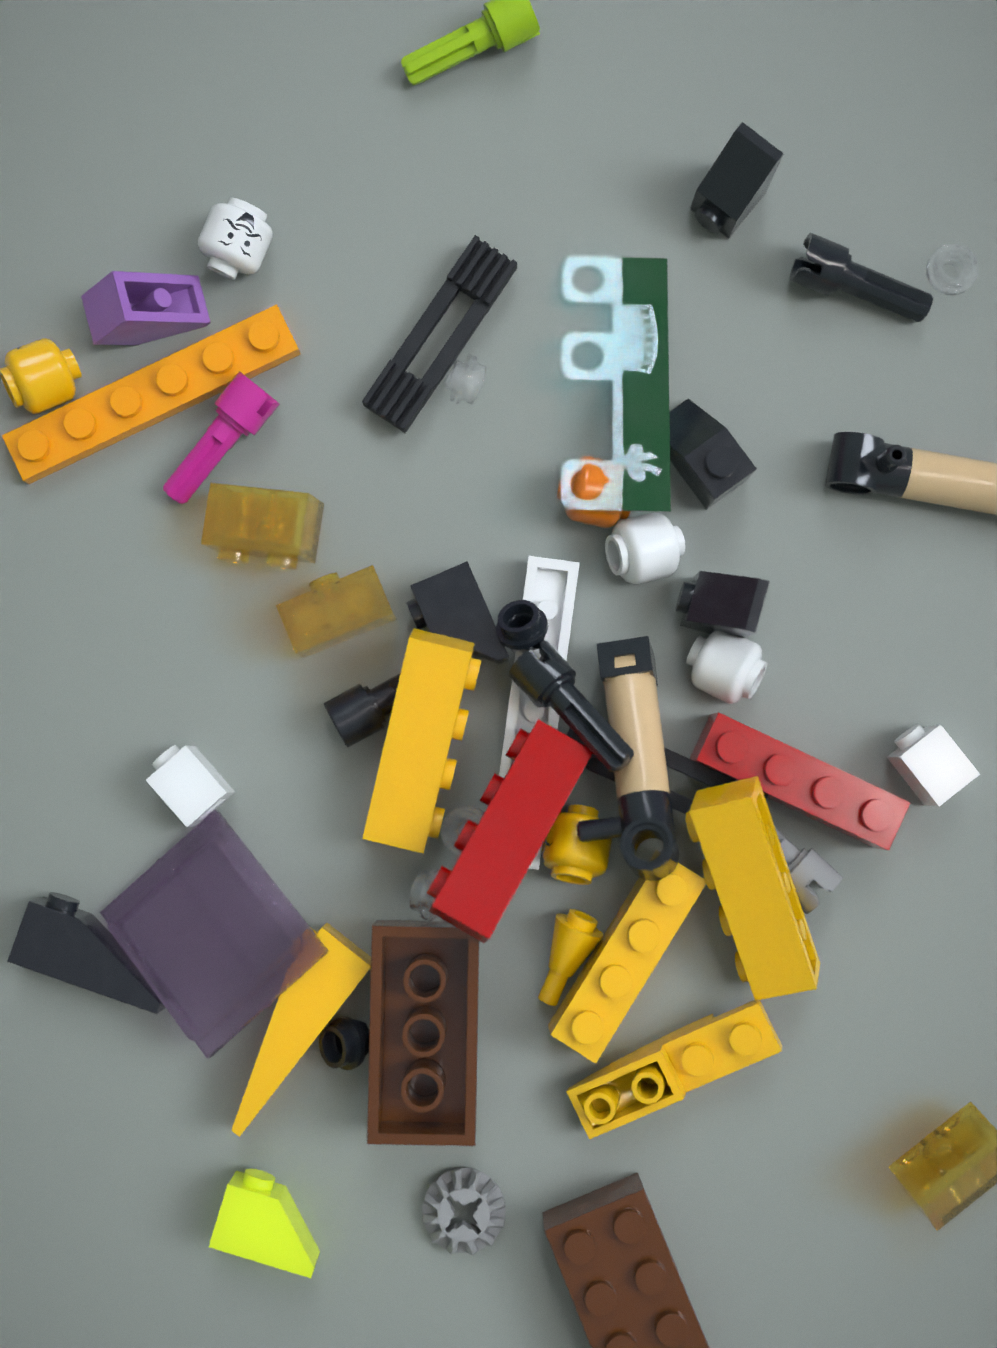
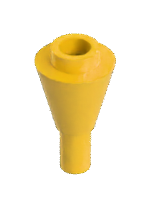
(572, 942)

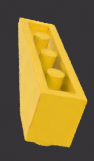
(301, 1017)

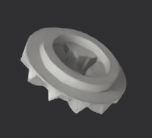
(463, 1186)

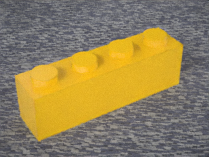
(419, 741)
(754, 889)
(624, 960)

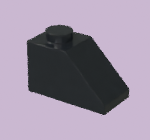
(735, 181)
(706, 454)
(722, 603)
(455, 608)

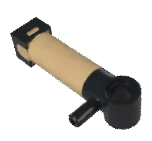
(869, 466)
(643, 784)

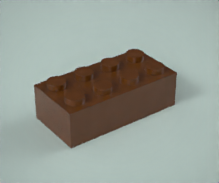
(423, 1034)
(621, 1270)

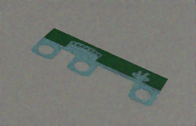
(639, 366)

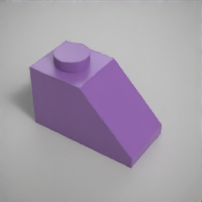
(143, 307)

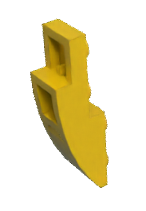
(672, 1066)

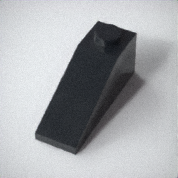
(80, 951)

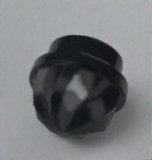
(521, 626)
(344, 1043)

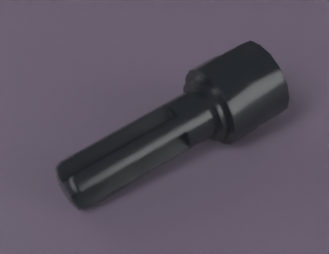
(832, 269)
(551, 683)
(362, 710)

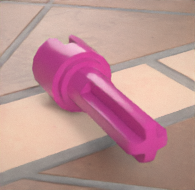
(240, 411)

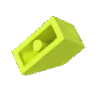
(264, 1224)

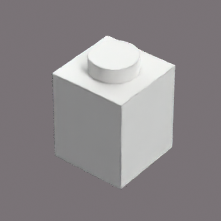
(931, 764)
(188, 784)

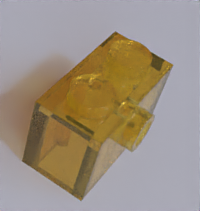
(262, 524)
(335, 611)
(950, 1166)

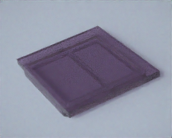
(212, 934)

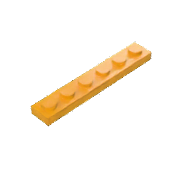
(150, 395)

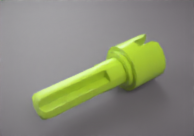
(501, 25)

